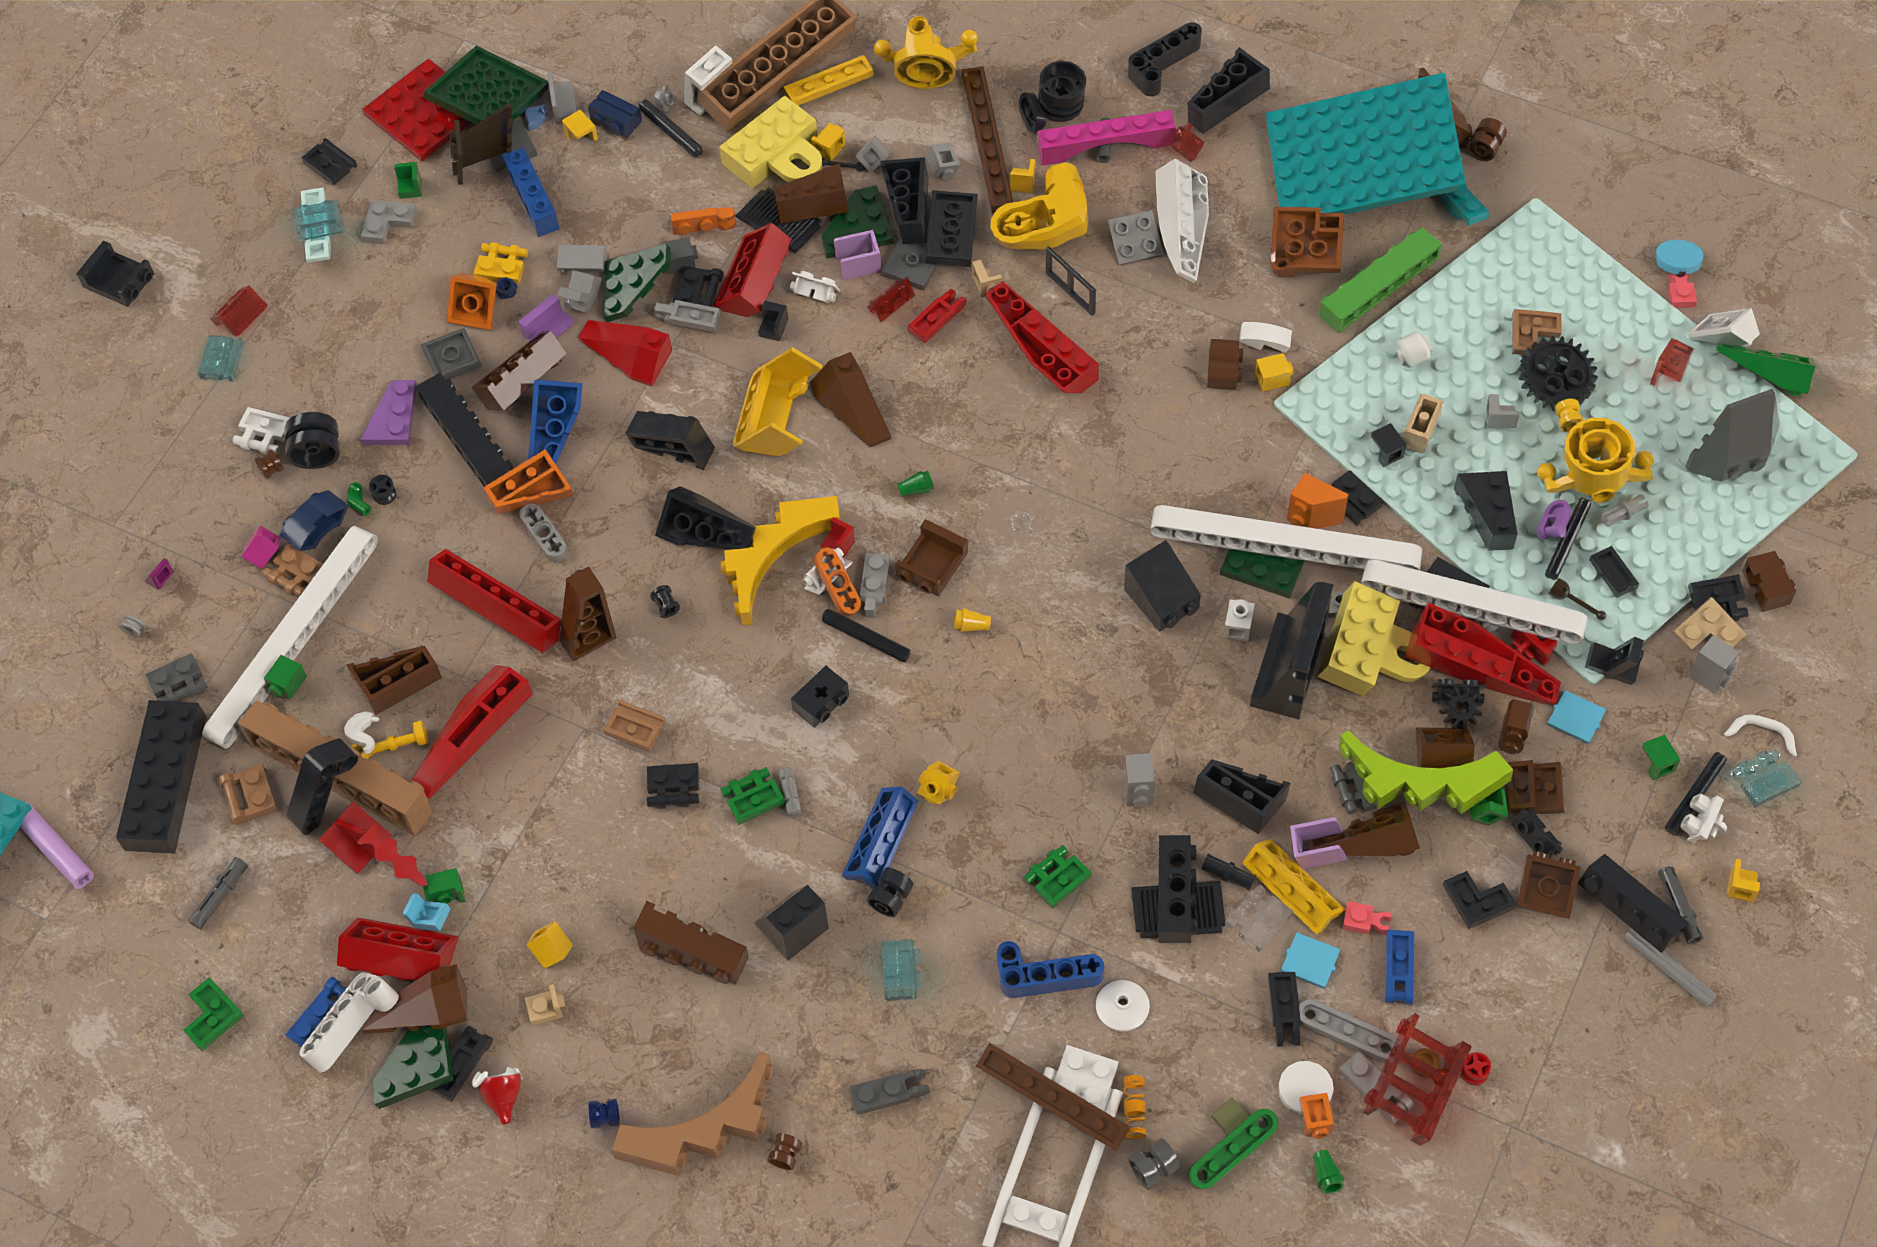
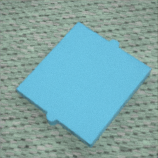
(1576, 717)
(1310, 960)

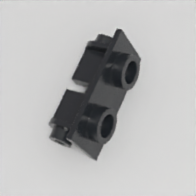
(1447, 685)
(1533, 833)

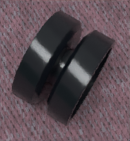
(312, 440)

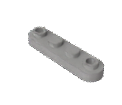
(1346, 1029)

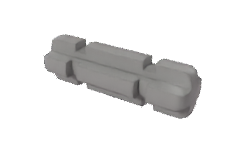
(789, 791)

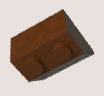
(1443, 747)

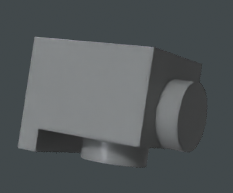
(943, 160)

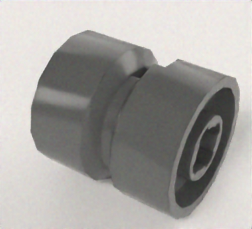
(1157, 1162)

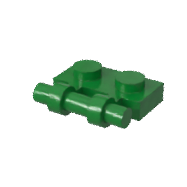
(753, 801)
(1060, 882)

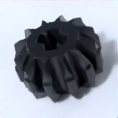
(1460, 716)

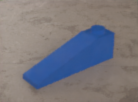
(553, 416)

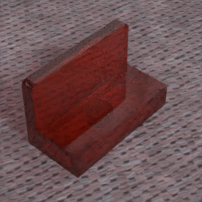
(240, 310)
(1672, 361)

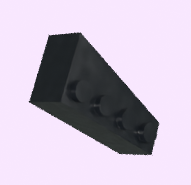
(1228, 91)
(908, 193)

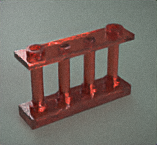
(1444, 1080)

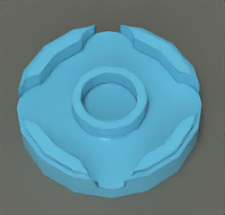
(1679, 256)

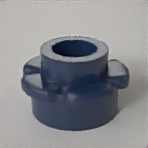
(502, 285)

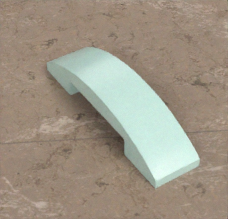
(317, 248)

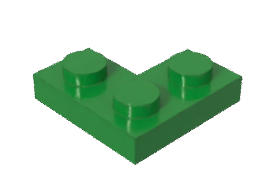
(218, 1014)

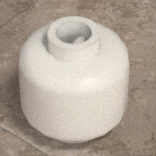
(1414, 349)

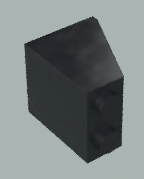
(1161, 587)
(795, 921)

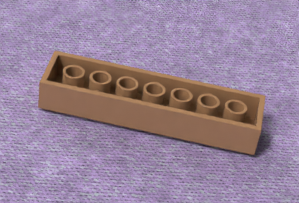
(776, 60)
(366, 784)

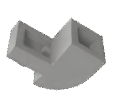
(581, 291)

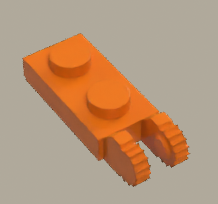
(703, 220)

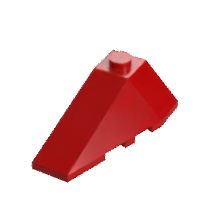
(633, 349)

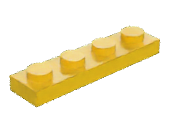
(829, 80)

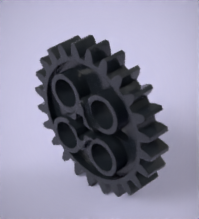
(1557, 372)

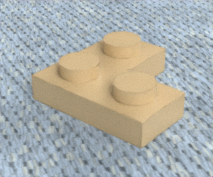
(1709, 620)

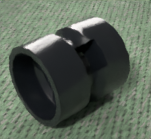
(890, 892)

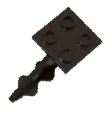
(482, 141)

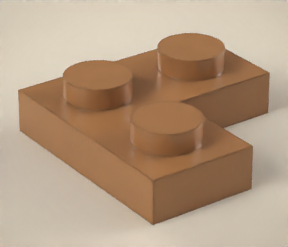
(1529, 325)

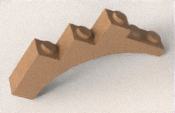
(666, 1146)

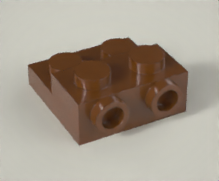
(1548, 885)

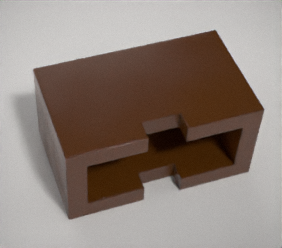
(1770, 580)

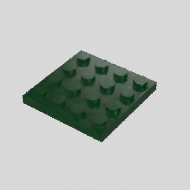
(484, 84)

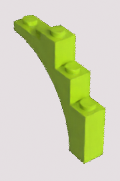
(1421, 786)

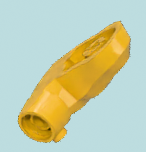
(1045, 218)

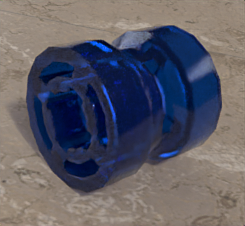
(603, 1113)

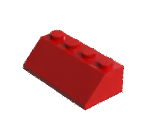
(753, 271)
(393, 949)

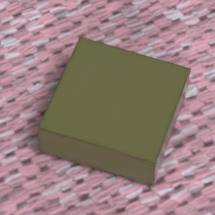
(1229, 1115)

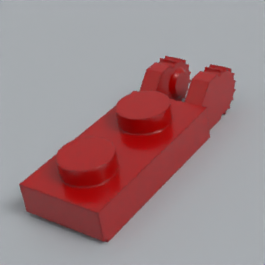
(936, 316)

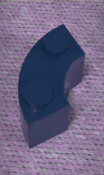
(313, 520)

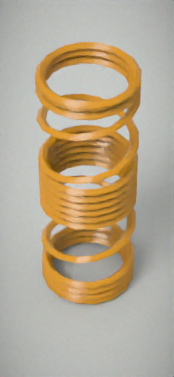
(1134, 1107)

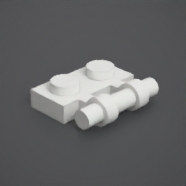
(261, 424)

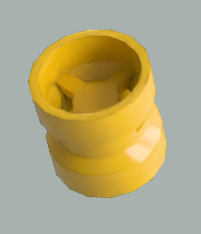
(1569, 415)

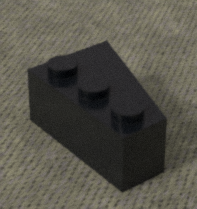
(1241, 795)

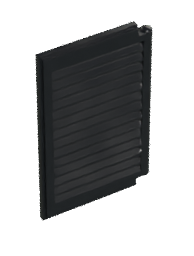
(763, 210)
(1208, 910)

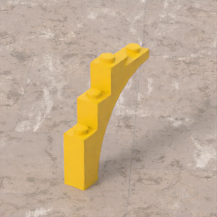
(794, 523)

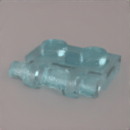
(1768, 784)

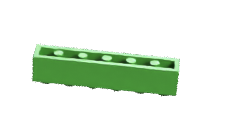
(1379, 279)

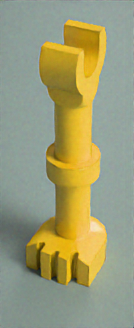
(392, 743)

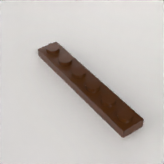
(1053, 1096)

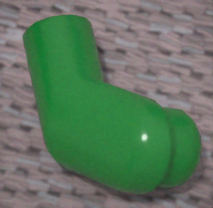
(355, 499)

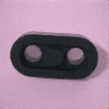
(1031, 112)

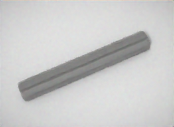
(1672, 968)

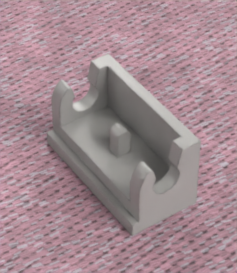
(582, 257)

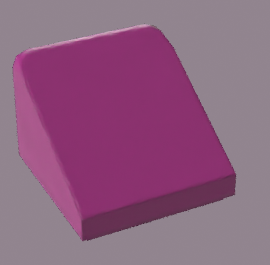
(160, 574)

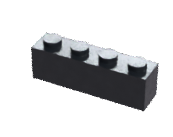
(1633, 903)

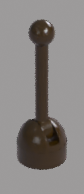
(1562, 590)

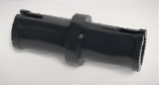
(1228, 871)

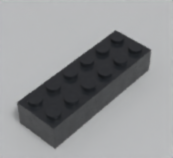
(161, 777)

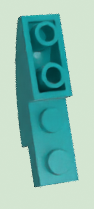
(1464, 205)

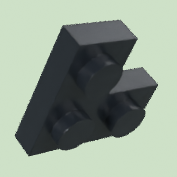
(1476, 906)

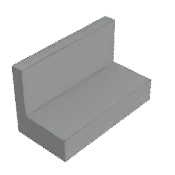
(562, 98)

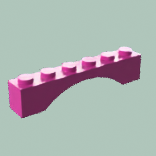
(1148, 129)

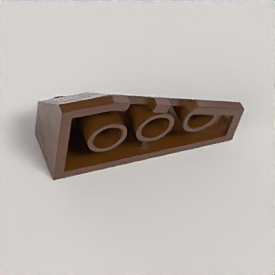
(846, 393)

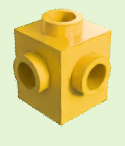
(938, 783)

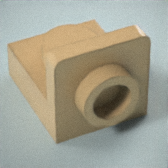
(983, 279)
(545, 1006)

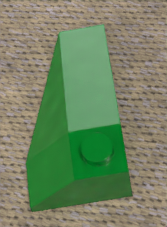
(1786, 371)

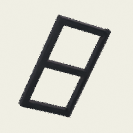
(1069, 287)

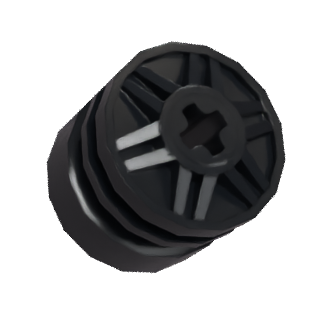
(1062, 91)

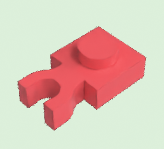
(1680, 292)
(1361, 918)

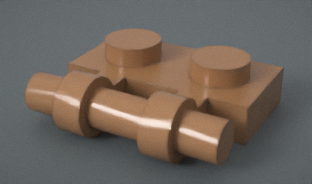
(297, 565)

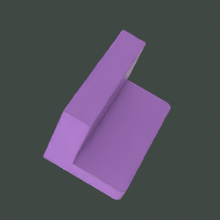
(545, 317)

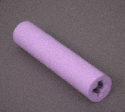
(56, 849)

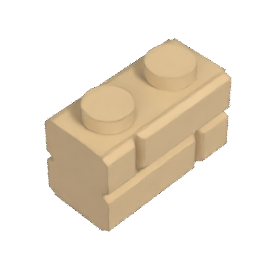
(1422, 423)

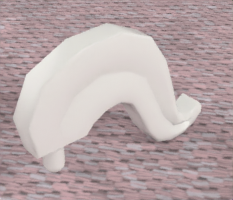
(355, 727)

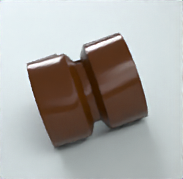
(1487, 139)

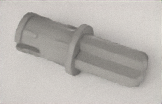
(1624, 510)

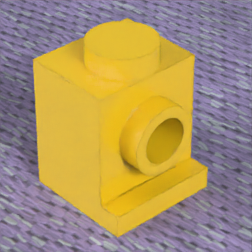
(829, 141)

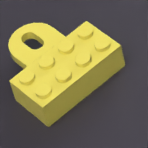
(772, 143)
(1367, 642)

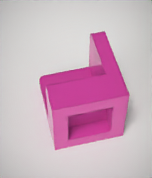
(261, 547)

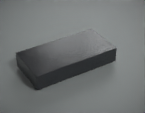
(1614, 571)

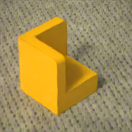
(579, 125)
(1023, 179)
(1742, 883)
(549, 944)

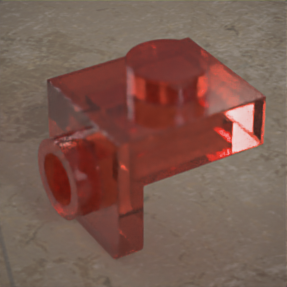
(1186, 142)

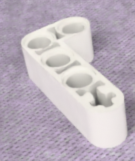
(345, 1019)

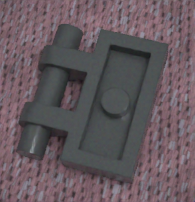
(175, 675)
(1347, 798)

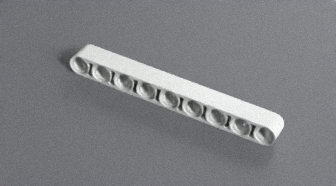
(1476, 601)

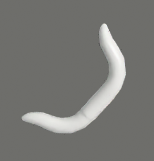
(1765, 723)

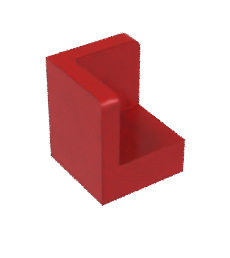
(840, 536)

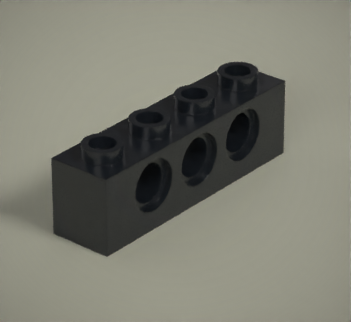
(1170, 927)

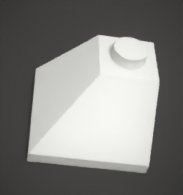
(1728, 327)

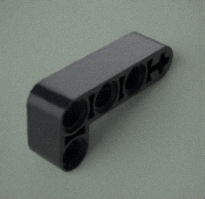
(1148, 62)
(315, 782)

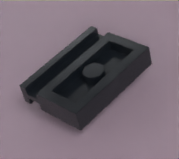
(329, 161)
(1361, 499)

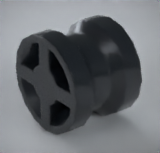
(382, 483)

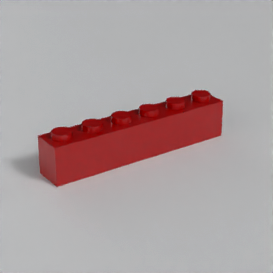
(494, 600)

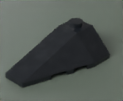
(700, 522)

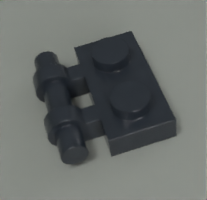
(1724, 591)
(673, 778)

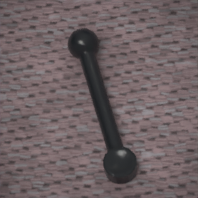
(859, 166)

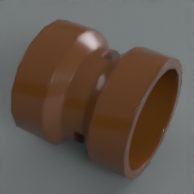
(785, 1150)

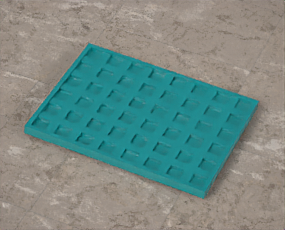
(1367, 148)

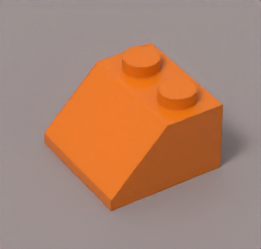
(1316, 504)

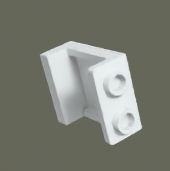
(702, 74)

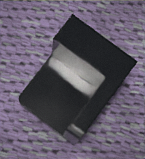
(774, 320)
(1390, 443)

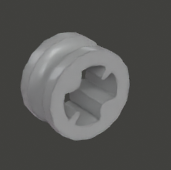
(132, 625)

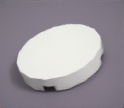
(1301, 1080)

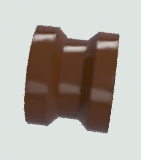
(269, 464)

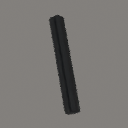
(670, 128)
(1566, 543)
(866, 635)
(1699, 787)

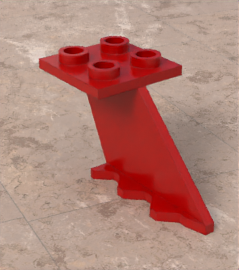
(359, 838)

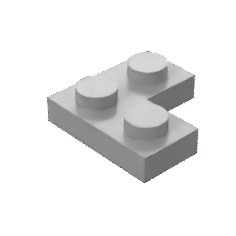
(382, 216)

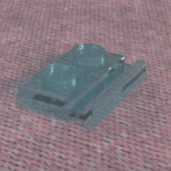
(220, 358)

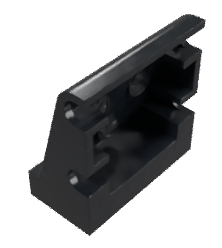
(1293, 654)

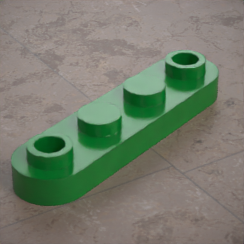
(1233, 1149)

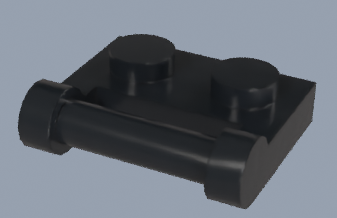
(692, 283)

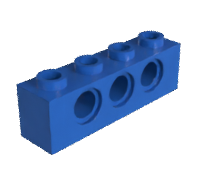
(531, 192)

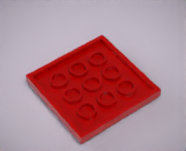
(412, 119)

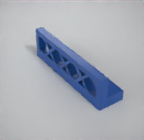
(885, 835)

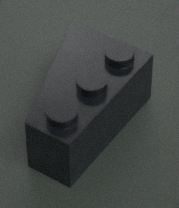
(671, 435)
(1490, 506)

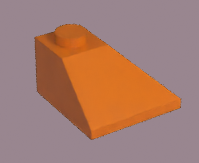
(471, 301)

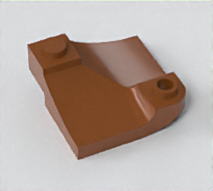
(1306, 241)

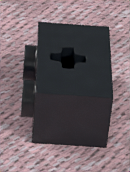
(820, 696)

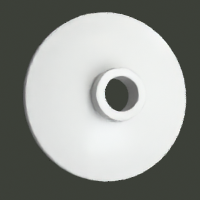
(1118, 1016)

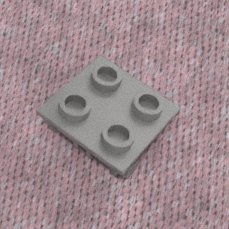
(1135, 237)

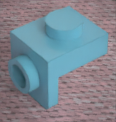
(425, 914)

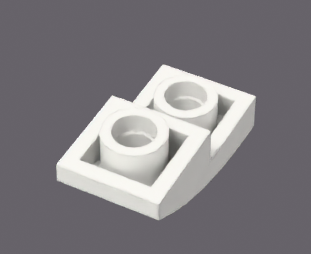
(1260, 334)

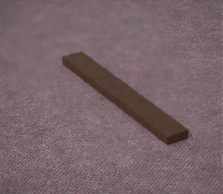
(987, 137)

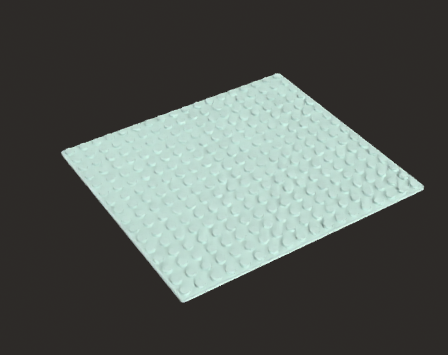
(1692, 521)

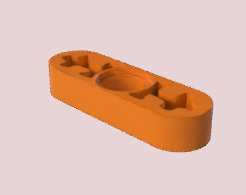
(822, 568)

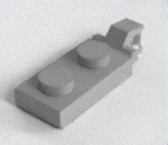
(689, 315)
(874, 582)

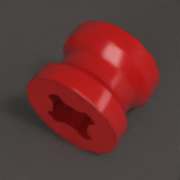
(1479, 1063)

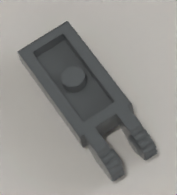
(887, 1091)

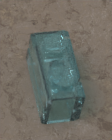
(318, 220)
(899, 969)

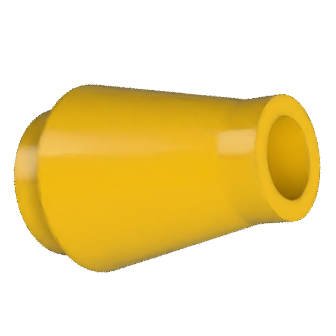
(968, 620)

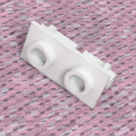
(806, 283)
(813, 580)

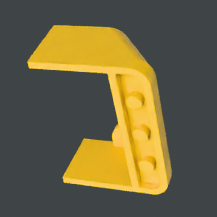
(769, 404)

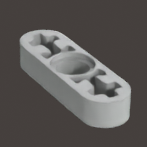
(543, 542)

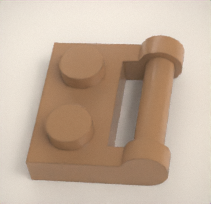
(256, 791)

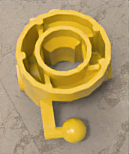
(923, 59)
(1593, 477)

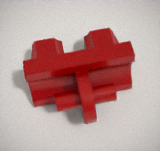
(1532, 647)

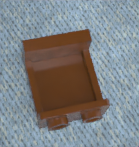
(932, 558)

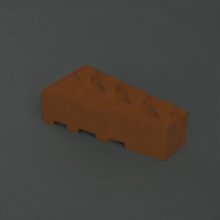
(585, 615)

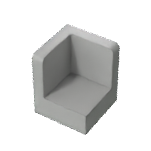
(872, 153)
(1500, 415)

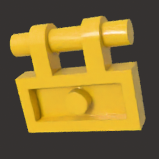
(496, 268)

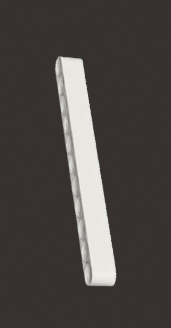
(1280, 539)
(291, 633)

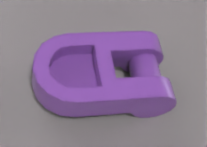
(1558, 514)

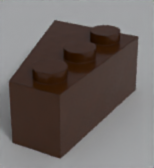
(812, 196)
(394, 677)

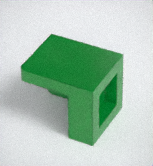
(408, 180)
(1662, 757)
(1490, 809)

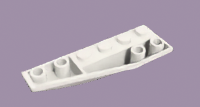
(1182, 215)

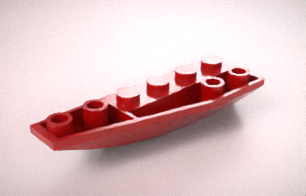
(1043, 342)
(1473, 653)
(472, 724)

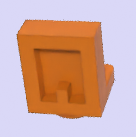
(1316, 1115)

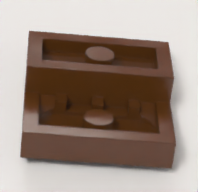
(1536, 787)

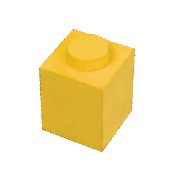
(1273, 372)

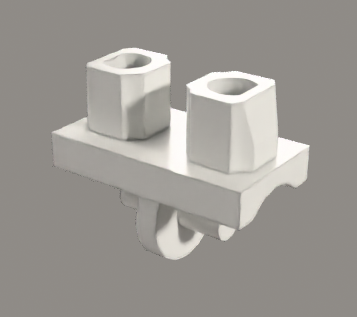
(1708, 821)

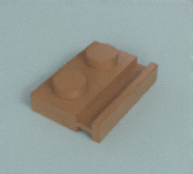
(634, 726)

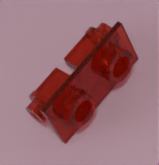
(892, 300)

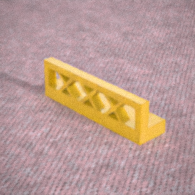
(1292, 885)

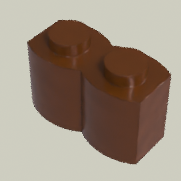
(1223, 364)
(1515, 726)

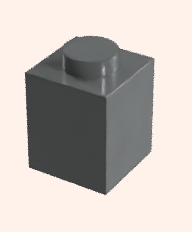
(681, 254)

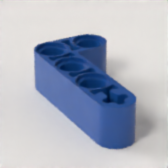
(1049, 969)

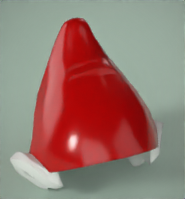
(499, 1091)

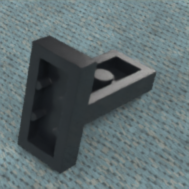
(1618, 663)

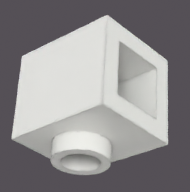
(1239, 620)

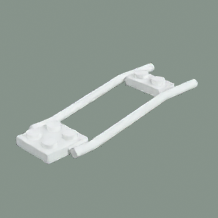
(1091, 1079)

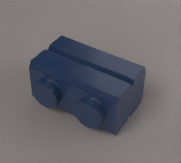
(614, 114)

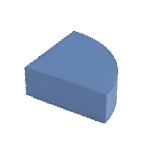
(535, 116)

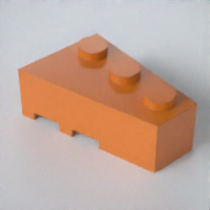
(530, 482)

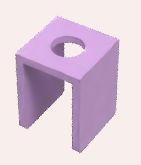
(855, 245)
(1315, 830)

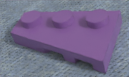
(393, 416)

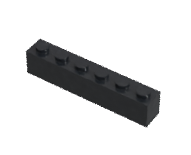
(463, 429)

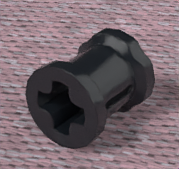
(665, 601)

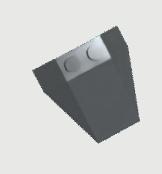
(1740, 439)

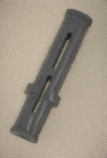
(220, 889)
(1680, 904)

